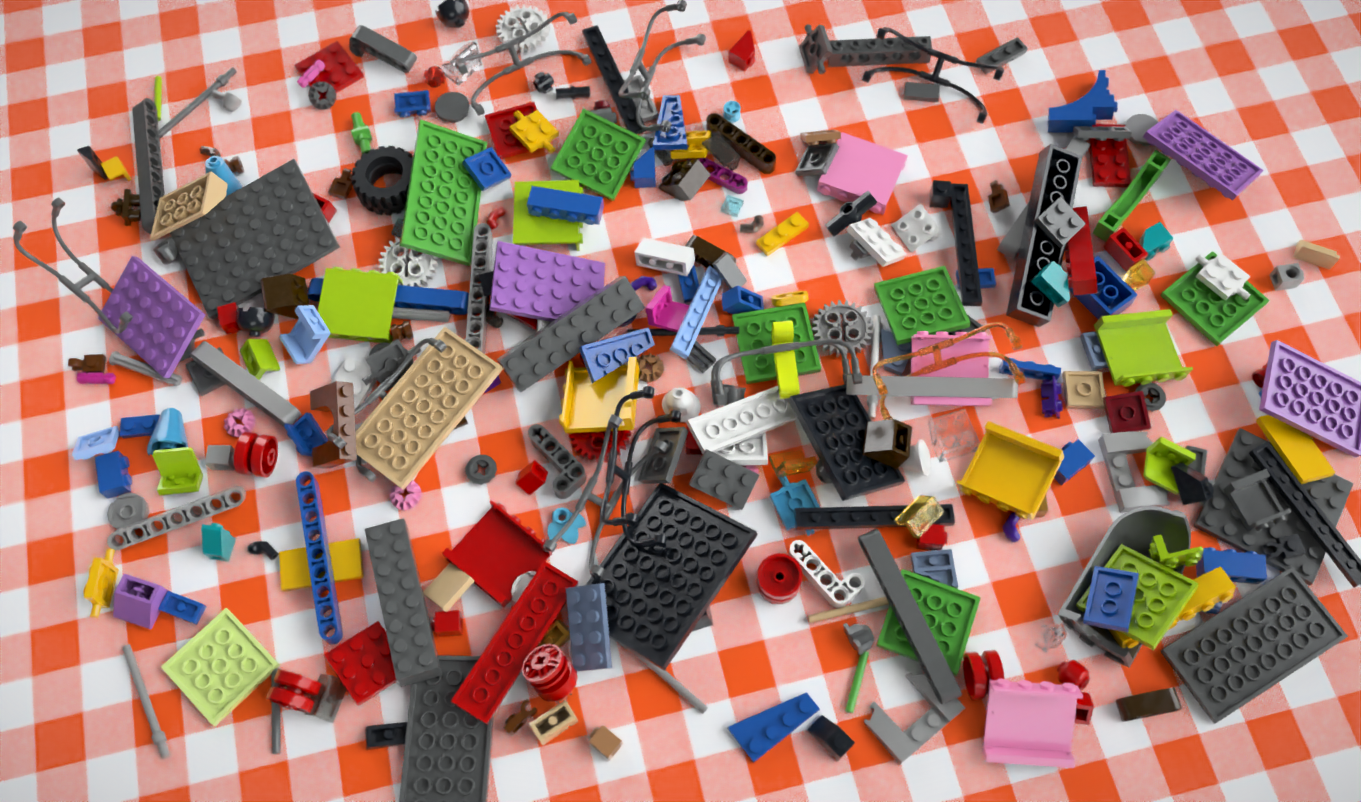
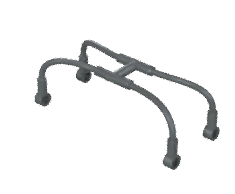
(517, 63)
(644, 92)
(57, 205)
(717, 386)
(380, 392)
(550, 545)

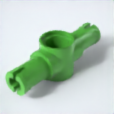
(361, 133)

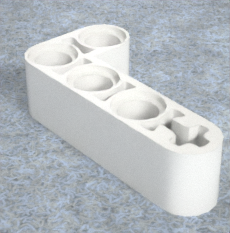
(822, 571)

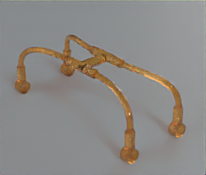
(939, 364)

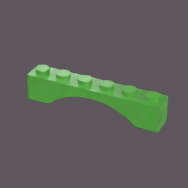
(1135, 192)

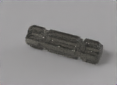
(661, 154)

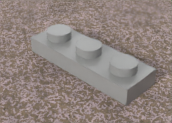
(648, 111)

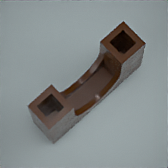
(338, 399)

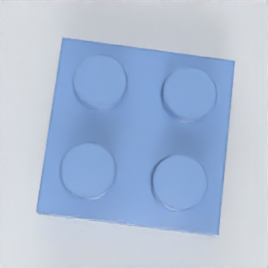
(95, 443)

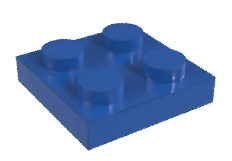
(487, 169)

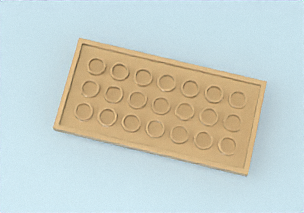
(424, 408)

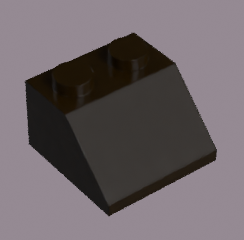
(284, 294)

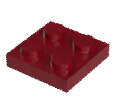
(1127, 412)

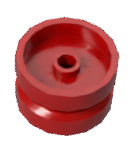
(256, 454)
(777, 590)
(980, 670)
(292, 695)

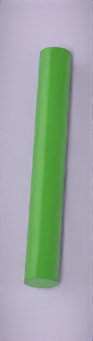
(857, 682)

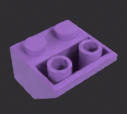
(138, 601)

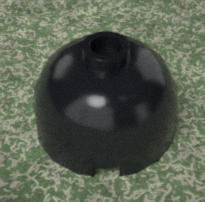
(453, 13)
(254, 320)

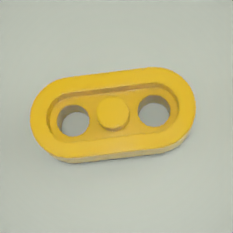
(789, 298)

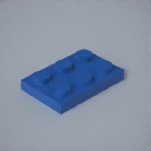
(1111, 598)

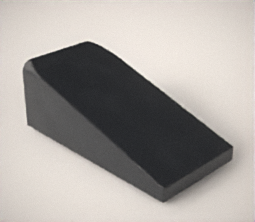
(385, 735)

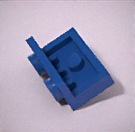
(412, 103)
(306, 434)

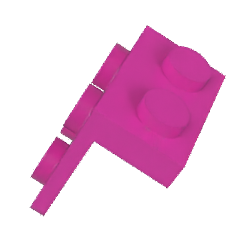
(664, 312)

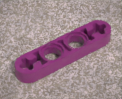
(720, 170)

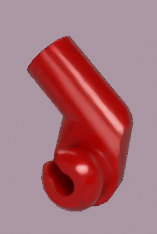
(493, 216)

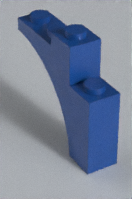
(1095, 105)

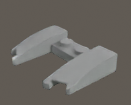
(1114, 451)
(904, 744)

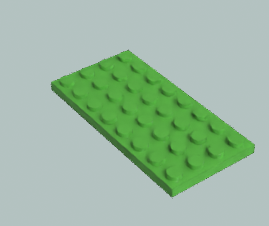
(442, 195)

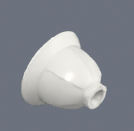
(683, 401)
(919, 459)

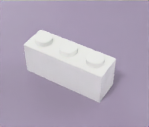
(665, 256)

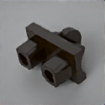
(126, 207)

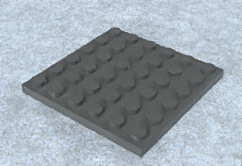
(1222, 521)

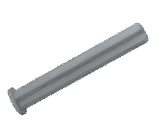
(421, 314)
(141, 367)

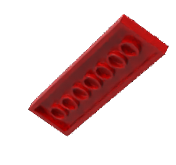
(514, 640)

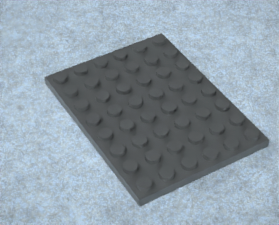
(254, 235)

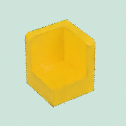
(115, 168)

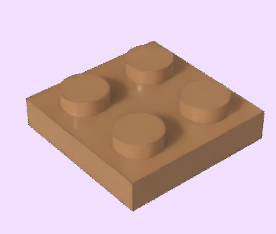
(814, 137)

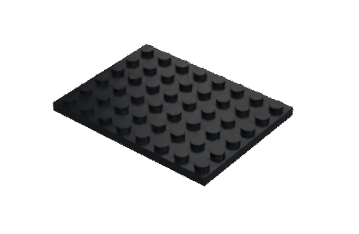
(664, 591)

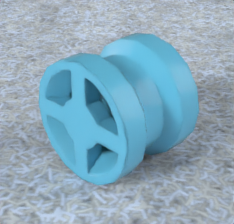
(729, 107)

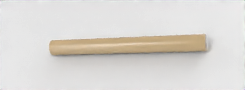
(847, 609)

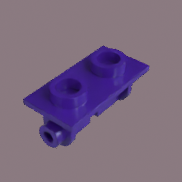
(1053, 404)

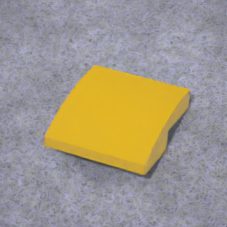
(695, 146)

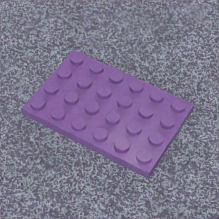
(1203, 154)
(541, 282)
(161, 316)
(1313, 398)

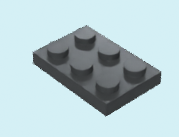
(661, 466)
(724, 479)

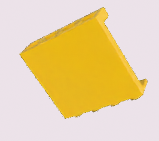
(590, 405)
(1011, 471)

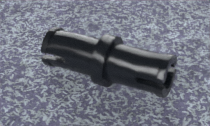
(573, 92)

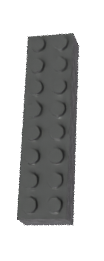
(566, 334)
(402, 603)

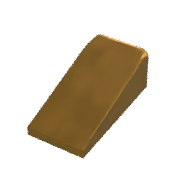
(557, 634)

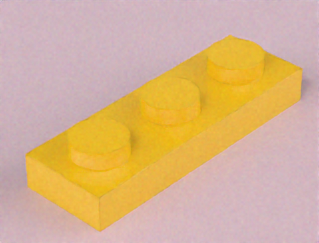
(782, 234)

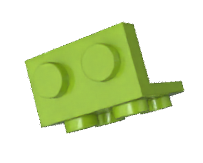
(1160, 459)
(178, 471)
(1159, 554)

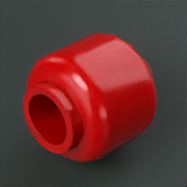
(1073, 673)

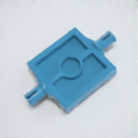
(791, 497)

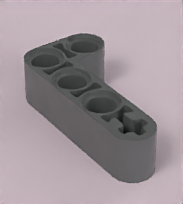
(369, 41)
(554, 458)

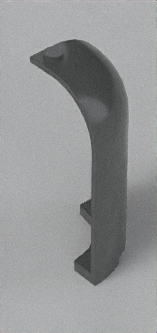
(1136, 532)

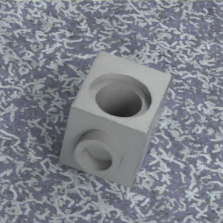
(1287, 276)
(220, 457)

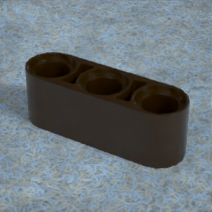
(705, 252)
(1148, 704)

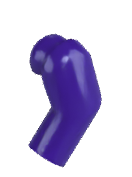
(644, 281)
(1010, 529)

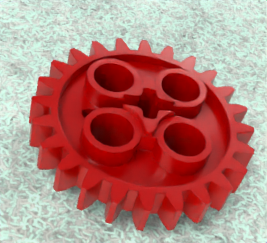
(585, 443)

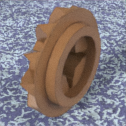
(657, 368)

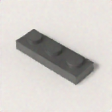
(1003, 54)
(1101, 133)

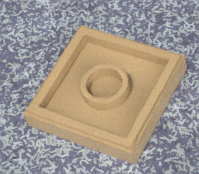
(1083, 389)
(448, 587)

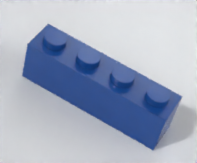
(565, 205)

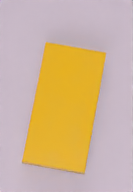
(1296, 450)
(345, 559)

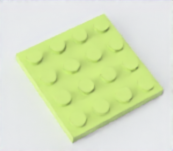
(220, 666)

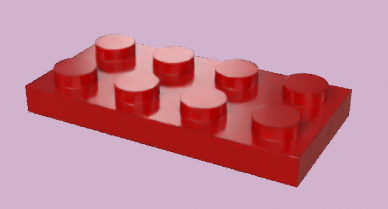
(1109, 161)

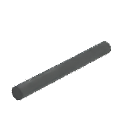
(275, 712)

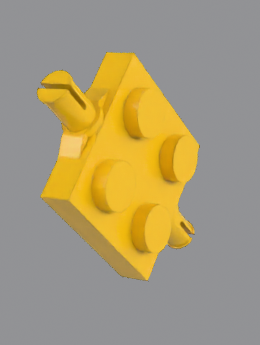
(534, 131)
(101, 582)

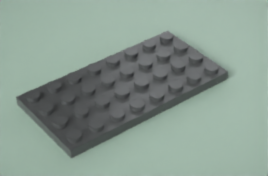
(1253, 644)
(445, 746)

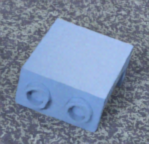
(306, 336)

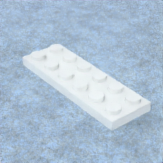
(741, 420)

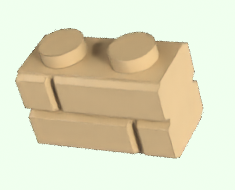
(553, 722)

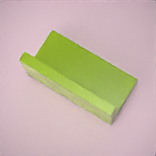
(259, 357)

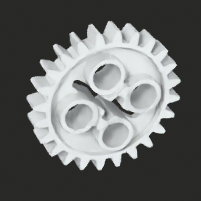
(530, 18)
(392, 262)

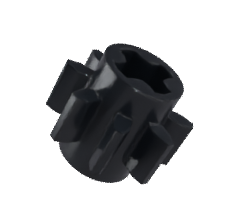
(543, 82)

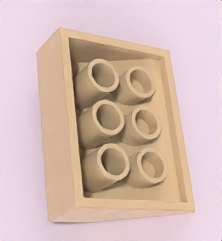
(188, 204)

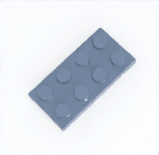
(589, 627)

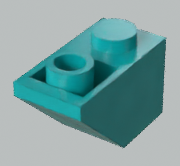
(1155, 240)
(217, 542)

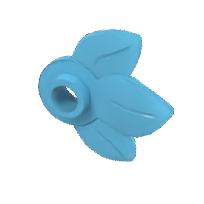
(572, 534)

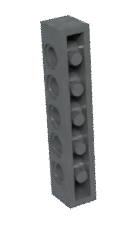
(878, 52)

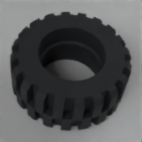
(375, 165)

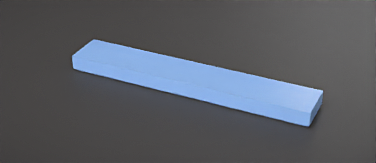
(696, 313)

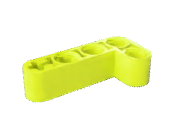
(785, 361)

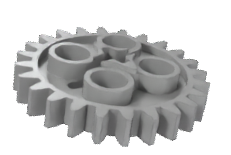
(859, 327)

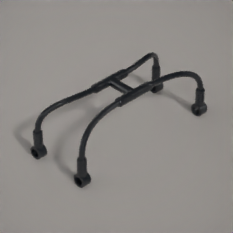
(935, 76)
(631, 518)

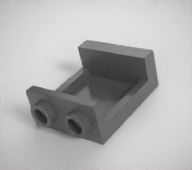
(1255, 502)

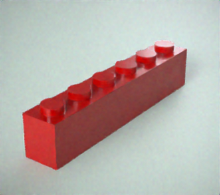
(1081, 258)

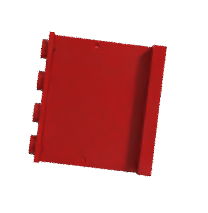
(498, 553)

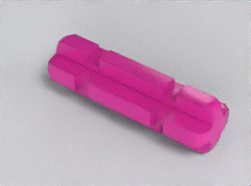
(311, 73)
(96, 378)

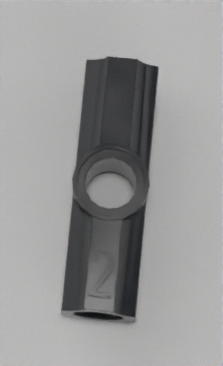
(850, 213)

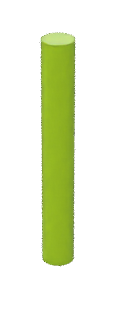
(158, 95)

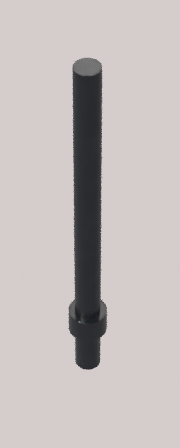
(719, 330)

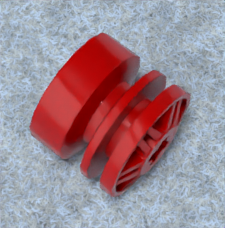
(549, 672)

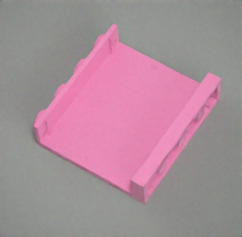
(862, 168)
(969, 368)
(1030, 723)

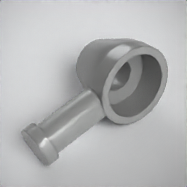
(230, 101)

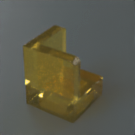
(1139, 275)

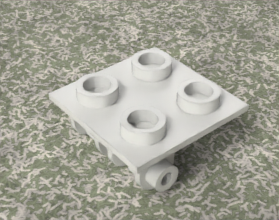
(916, 228)

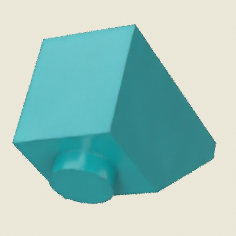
(1053, 283)

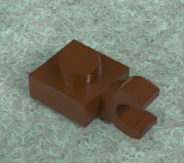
(341, 186)
(999, 198)
(91, 363)
(516, 721)

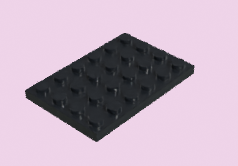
(837, 433)

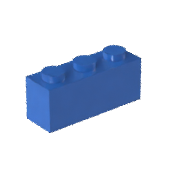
(1239, 567)

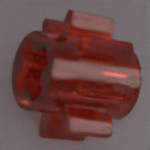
(434, 76)

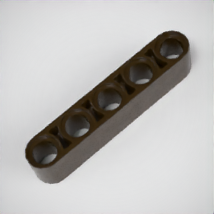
(749, 150)

